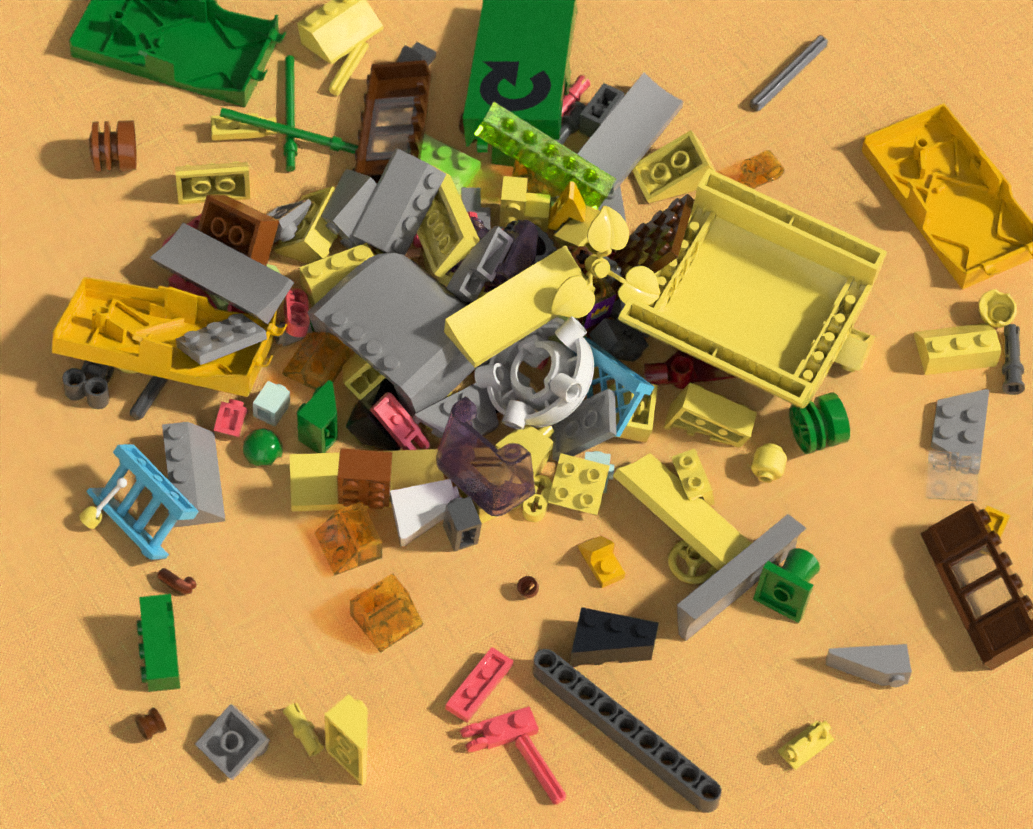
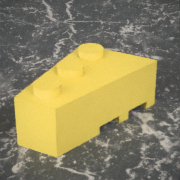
(711, 415)

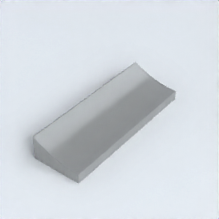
(631, 129)
(224, 272)
(736, 576)

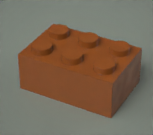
(238, 226)
(364, 478)

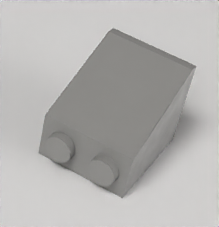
(348, 205)

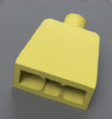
(360, 376)
(535, 441)

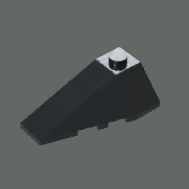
(366, 426)

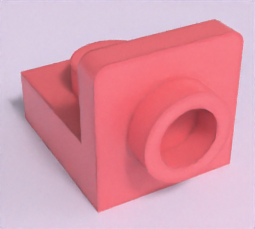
(230, 418)

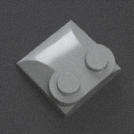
(289, 218)
(233, 741)

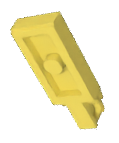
(229, 129)

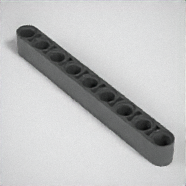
(629, 741)

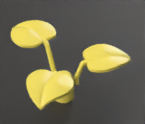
(605, 233)

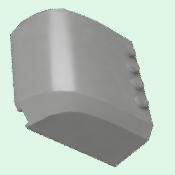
(396, 322)

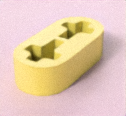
(542, 500)

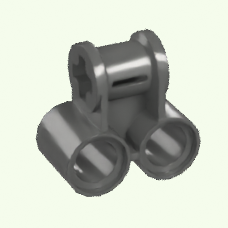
(90, 380)

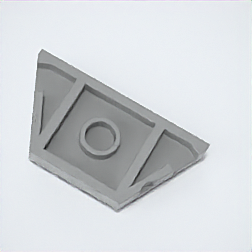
(437, 414)
(960, 423)

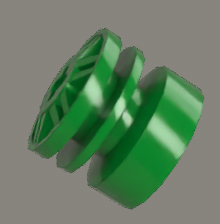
(820, 423)

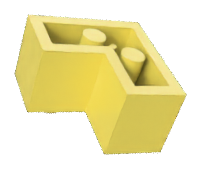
(520, 205)

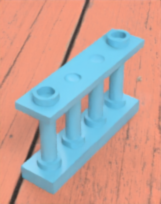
(162, 492)

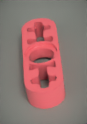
(296, 312)

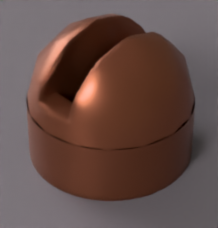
(525, 584)

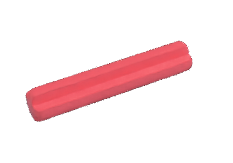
(540, 769)

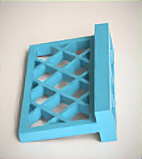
(623, 377)

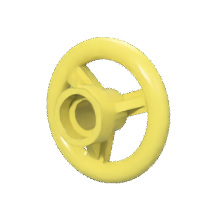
(687, 554)

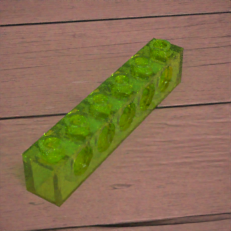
(544, 155)

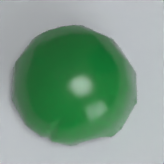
(262, 447)

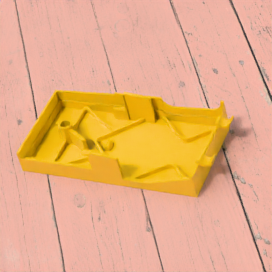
(952, 194)
(139, 329)

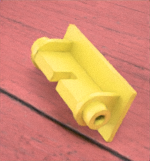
(806, 744)

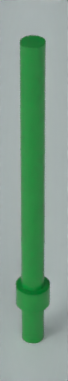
(334, 143)
(290, 148)

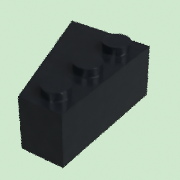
(612, 637)

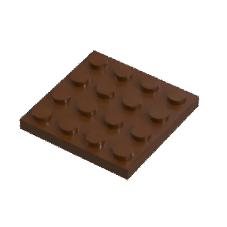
(656, 241)

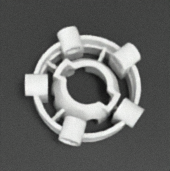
(564, 385)

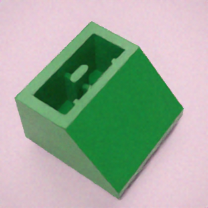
(318, 419)

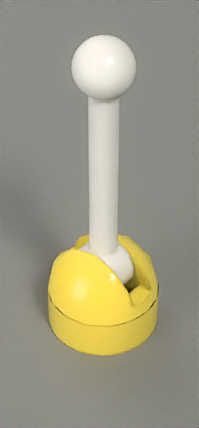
(92, 515)

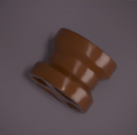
(150, 723)

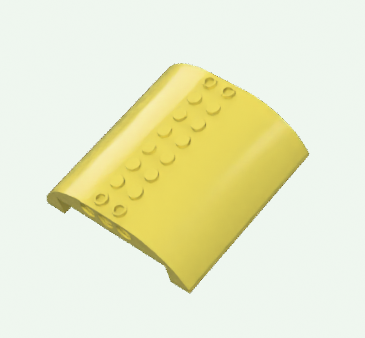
(760, 290)

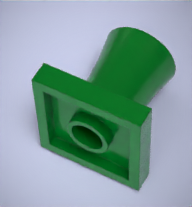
(788, 587)

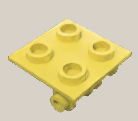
(578, 484)

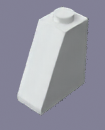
(420, 508)

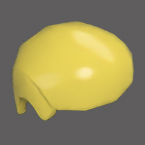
(997, 308)

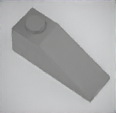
(876, 664)

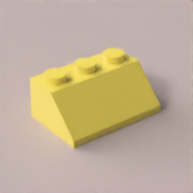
(338, 28)
(212, 179)
(312, 237)
(326, 273)
(958, 348)
(855, 350)
(348, 736)

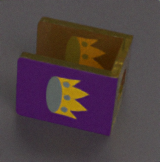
(603, 303)

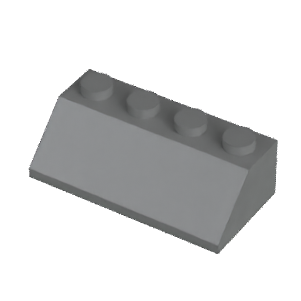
(399, 203)
(194, 470)

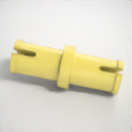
(303, 729)

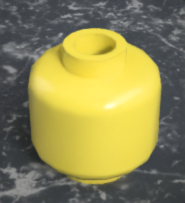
(769, 462)

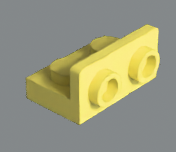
(693, 476)

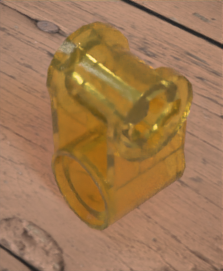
(760, 170)

